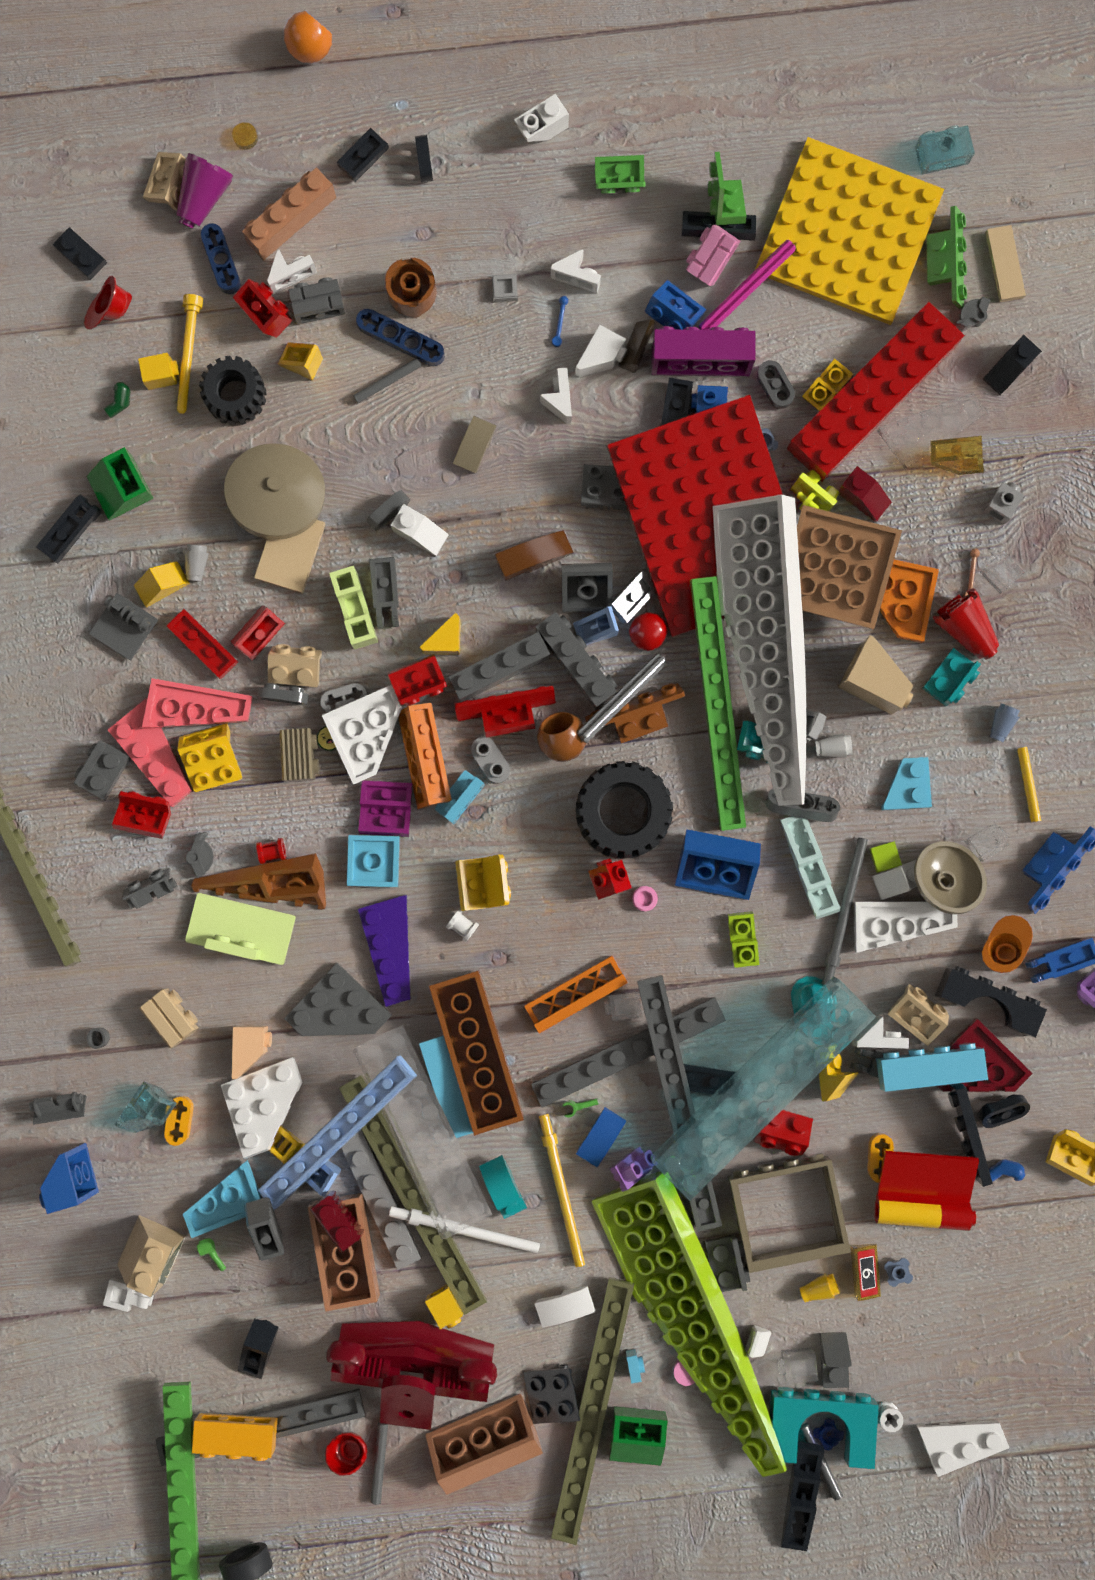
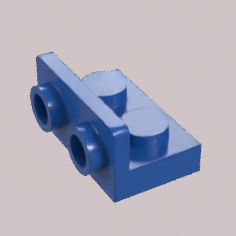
(674, 308)

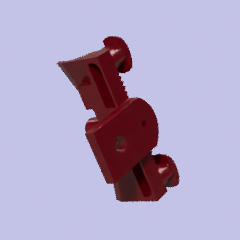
(378, 1351)

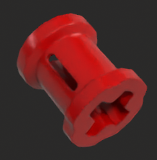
(271, 850)

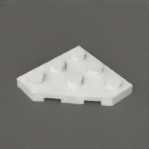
(363, 731)
(260, 1104)

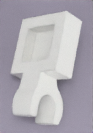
(122, 1297)

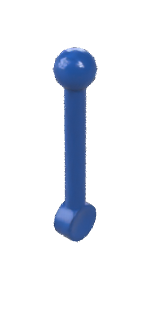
(557, 341)

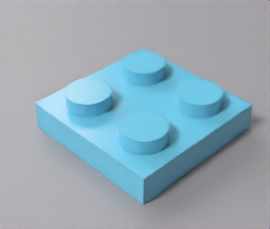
(373, 861)

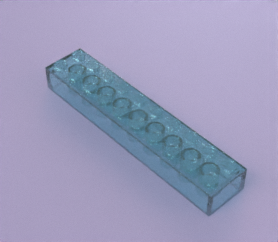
(762, 1087)

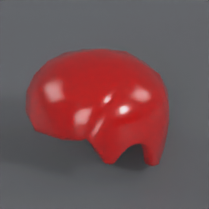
(648, 631)
(346, 1453)

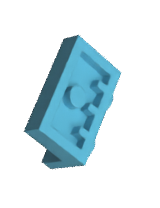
(462, 794)

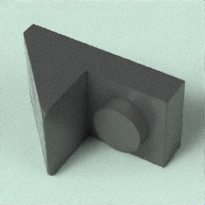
(835, 1360)

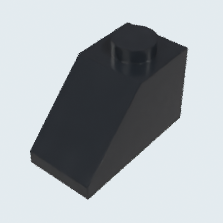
(1012, 364)
(257, 1348)

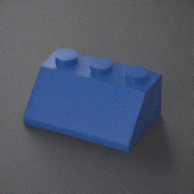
(718, 864)
(69, 1181)

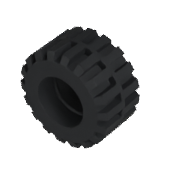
(226, 372)

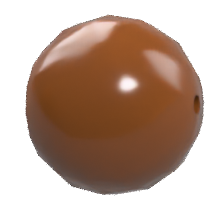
(559, 737)

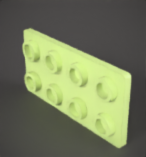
(240, 929)

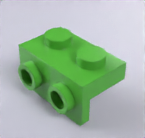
(619, 172)

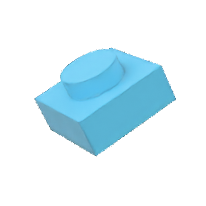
(635, 1365)

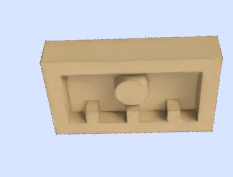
(165, 179)
(919, 1014)

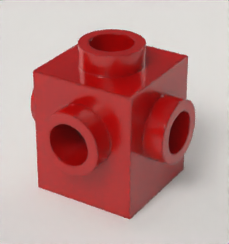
(609, 878)

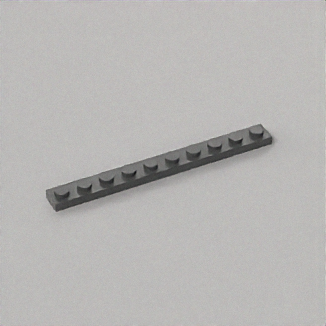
(674, 1083)

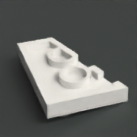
(961, 1444)

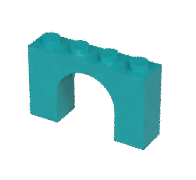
(858, 1412)

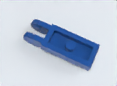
(1064, 960)

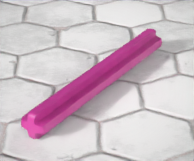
(748, 286)

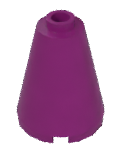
(200, 189)

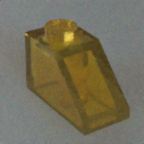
(958, 455)

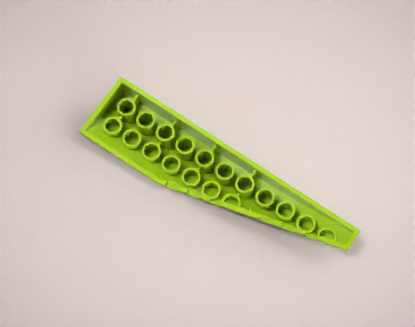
(685, 1301)

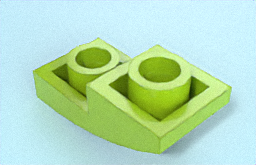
(743, 939)

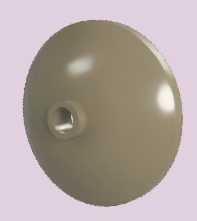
(960, 872)

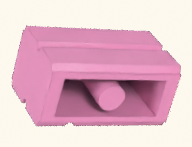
(712, 254)

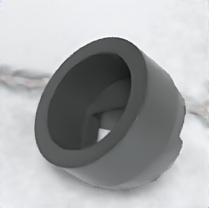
(95, 1039)

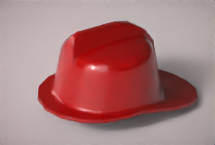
(108, 304)

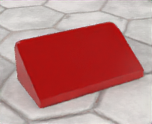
(257, 632)

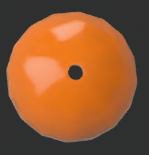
(306, 38)

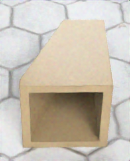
(877, 678)

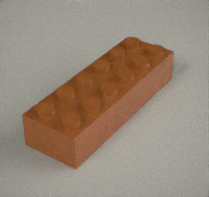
(476, 1052)

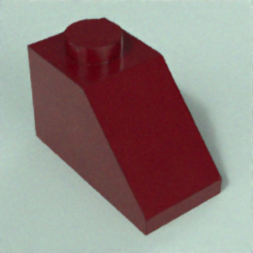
(865, 494)

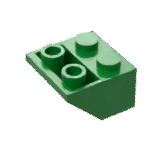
(118, 484)
(638, 1436)

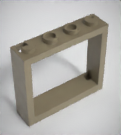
(801, 1253)

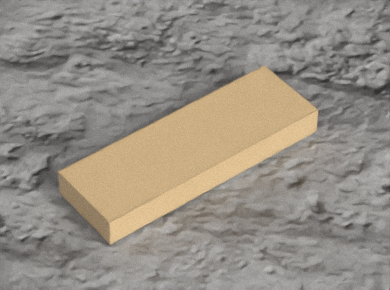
(1005, 263)

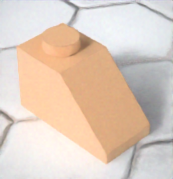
(248, 1047)

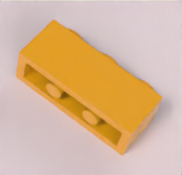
(234, 1436)

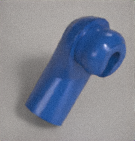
(1007, 1168)

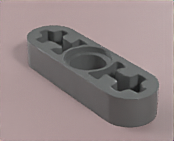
(818, 814)

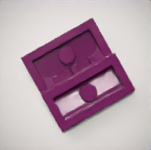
(385, 808)

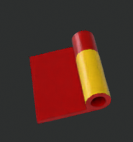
(926, 1191)

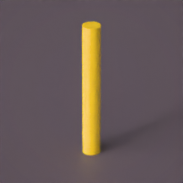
(1029, 784)

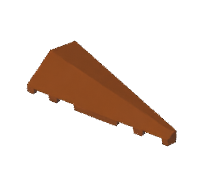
(286, 880)

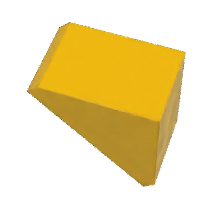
(301, 359)
(160, 582)
(445, 640)

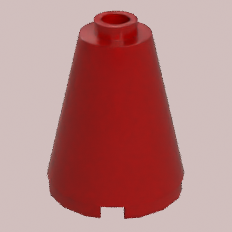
(969, 624)

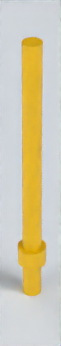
(549, 1141)

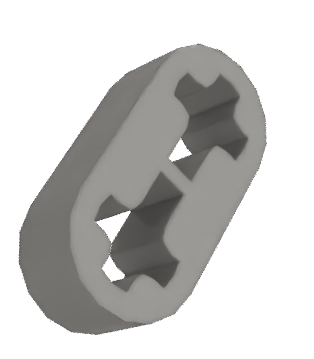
(341, 692)

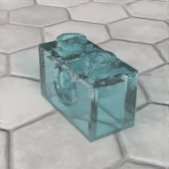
(933, 158)

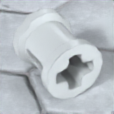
(462, 925)
(893, 1424)

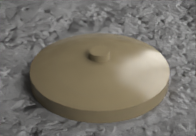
(274, 491)

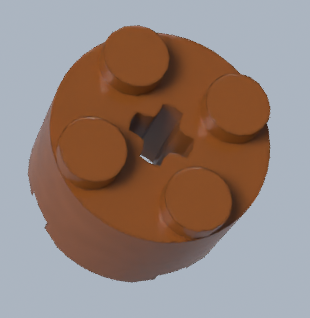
(410, 273)

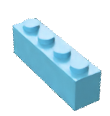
(931, 1068)

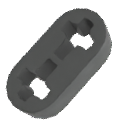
(387, 510)

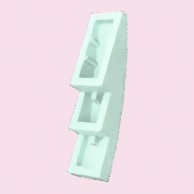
(810, 866)

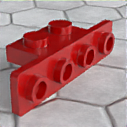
(506, 712)

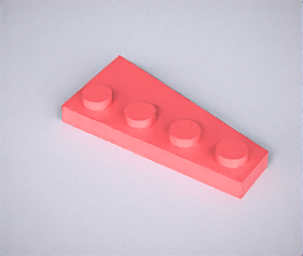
(189, 705)
(151, 754)

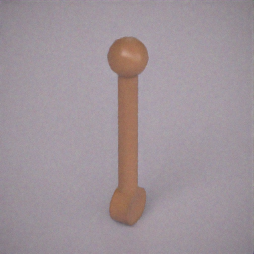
(974, 554)

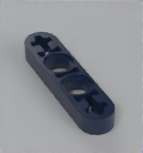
(402, 334)

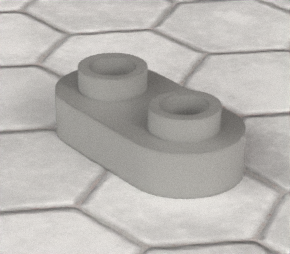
(490, 760)

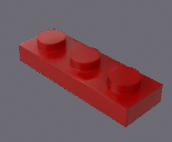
(202, 644)

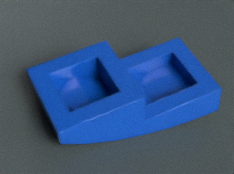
(601, 1137)

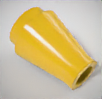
(820, 1288)

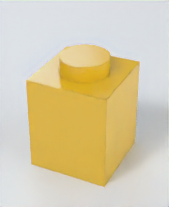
(158, 371)
(444, 1307)

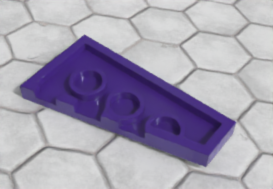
(387, 939)

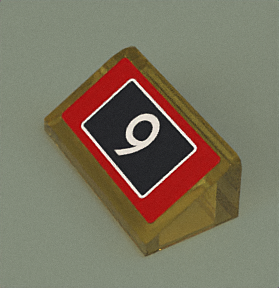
(865, 1271)

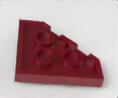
(1003, 1067)

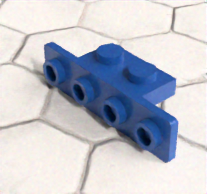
(1054, 863)

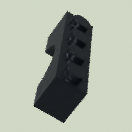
(1019, 1014)

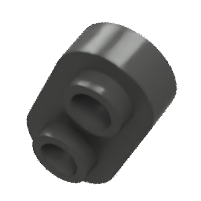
(776, 385)
(294, 695)

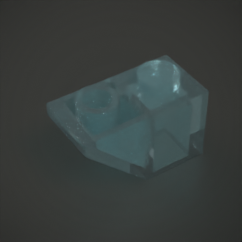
(146, 1109)

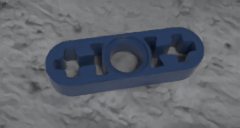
(213, 251)

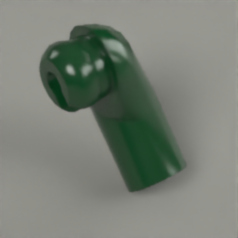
(121, 399)

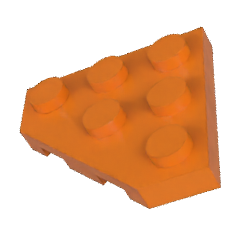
(909, 599)

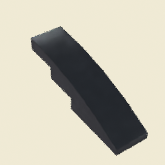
(802, 1497)

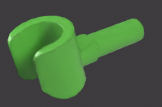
(579, 1106)
(207, 1246)

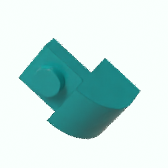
(502, 1187)

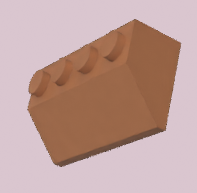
(483, 1444)

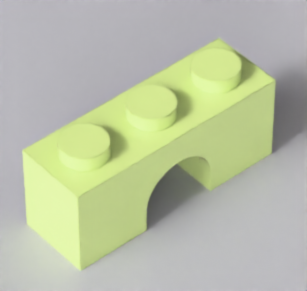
(354, 607)

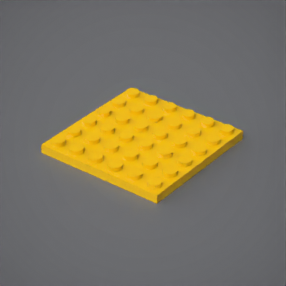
(851, 230)

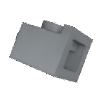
(998, 507)

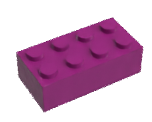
(703, 352)

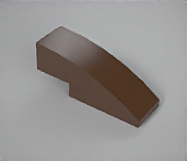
(533, 554)

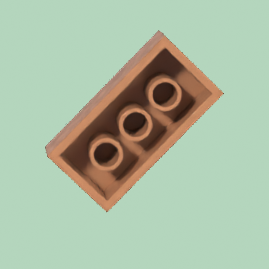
(348, 1276)

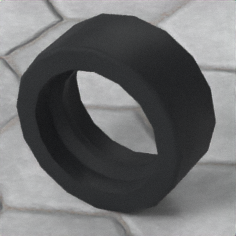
(246, 1562)

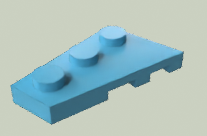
(223, 1203)

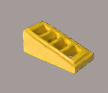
(296, 1145)

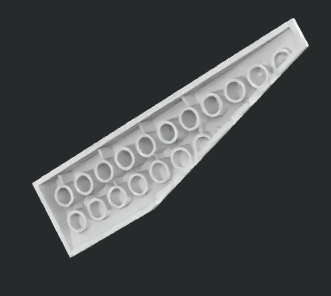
(765, 622)

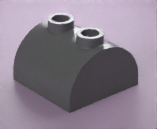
(586, 586)

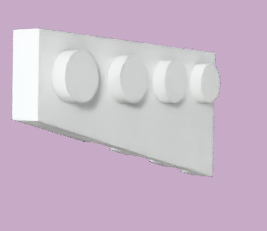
(891, 922)

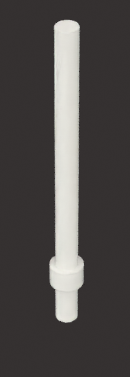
(416, 1217)

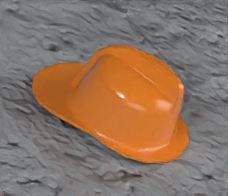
(1007, 944)

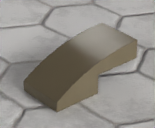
(474, 444)

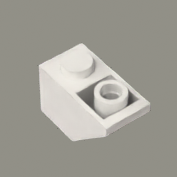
(543, 120)

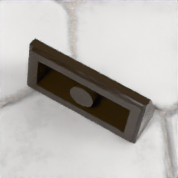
(637, 345)

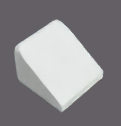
(757, 1341)

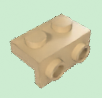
(294, 665)

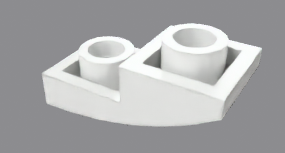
(564, 1307)

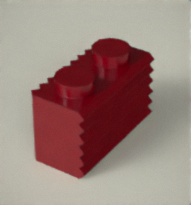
(337, 1221)

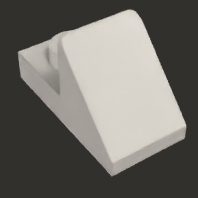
(569, 272)
(285, 275)
(559, 402)
(895, 880)
(873, 1037)

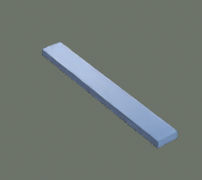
(338, 1131)

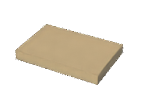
(290, 560)

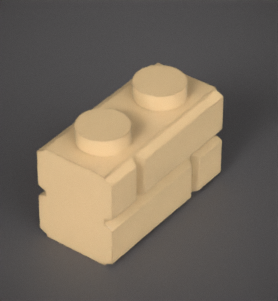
(170, 1017)

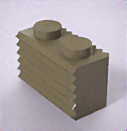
(298, 755)

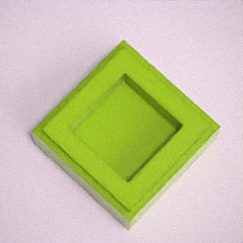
(885, 857)

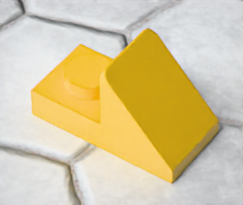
(833, 1081)

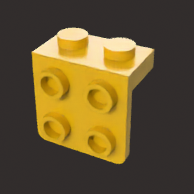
(483, 882)

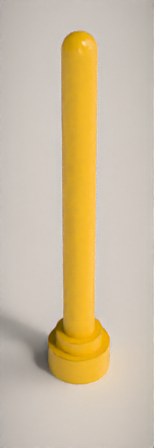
(192, 305)

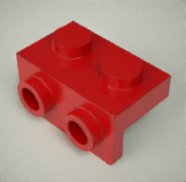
(417, 680)
(142, 814)
(787, 1133)

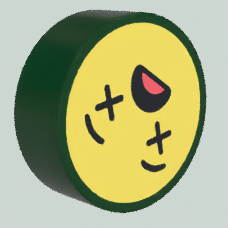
(325, 740)

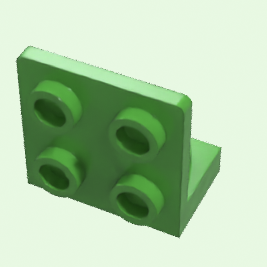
(727, 196)

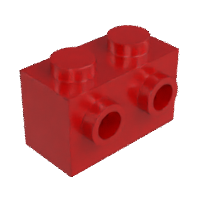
(262, 307)

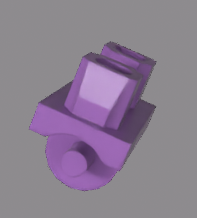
(632, 1168)

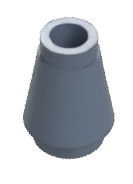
(1003, 722)

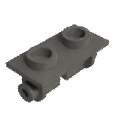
(140, 891)
(63, 1108)

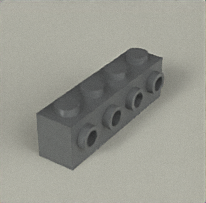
(574, 659)

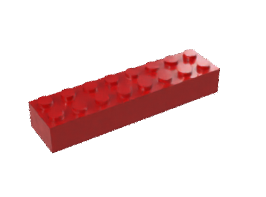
(875, 391)

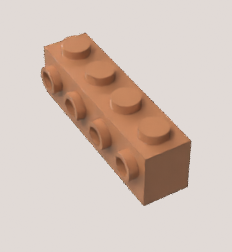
(289, 213)

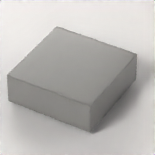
(504, 288)

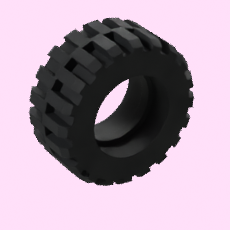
(624, 775)

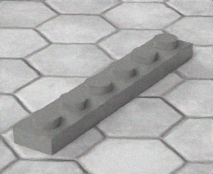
(379, 1200)

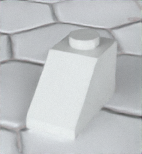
(601, 353)
(419, 530)

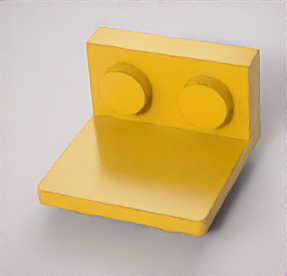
(209, 758)

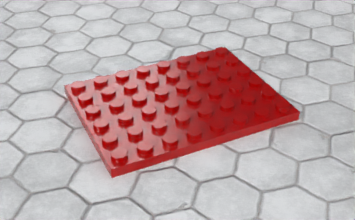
(670, 490)

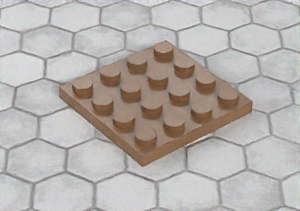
(844, 565)

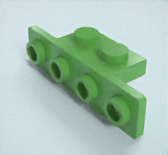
(946, 257)

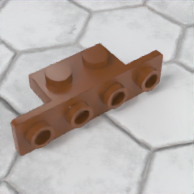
(644, 713)

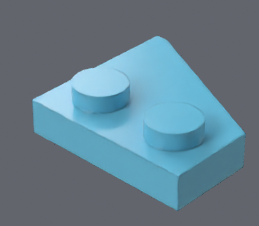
(910, 786)

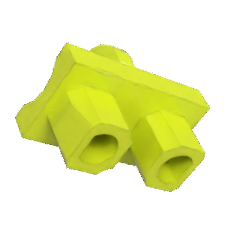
(812, 494)

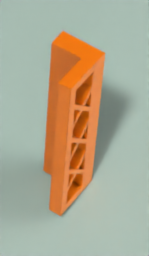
(424, 755)
(580, 1003)

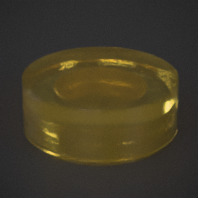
(245, 135)

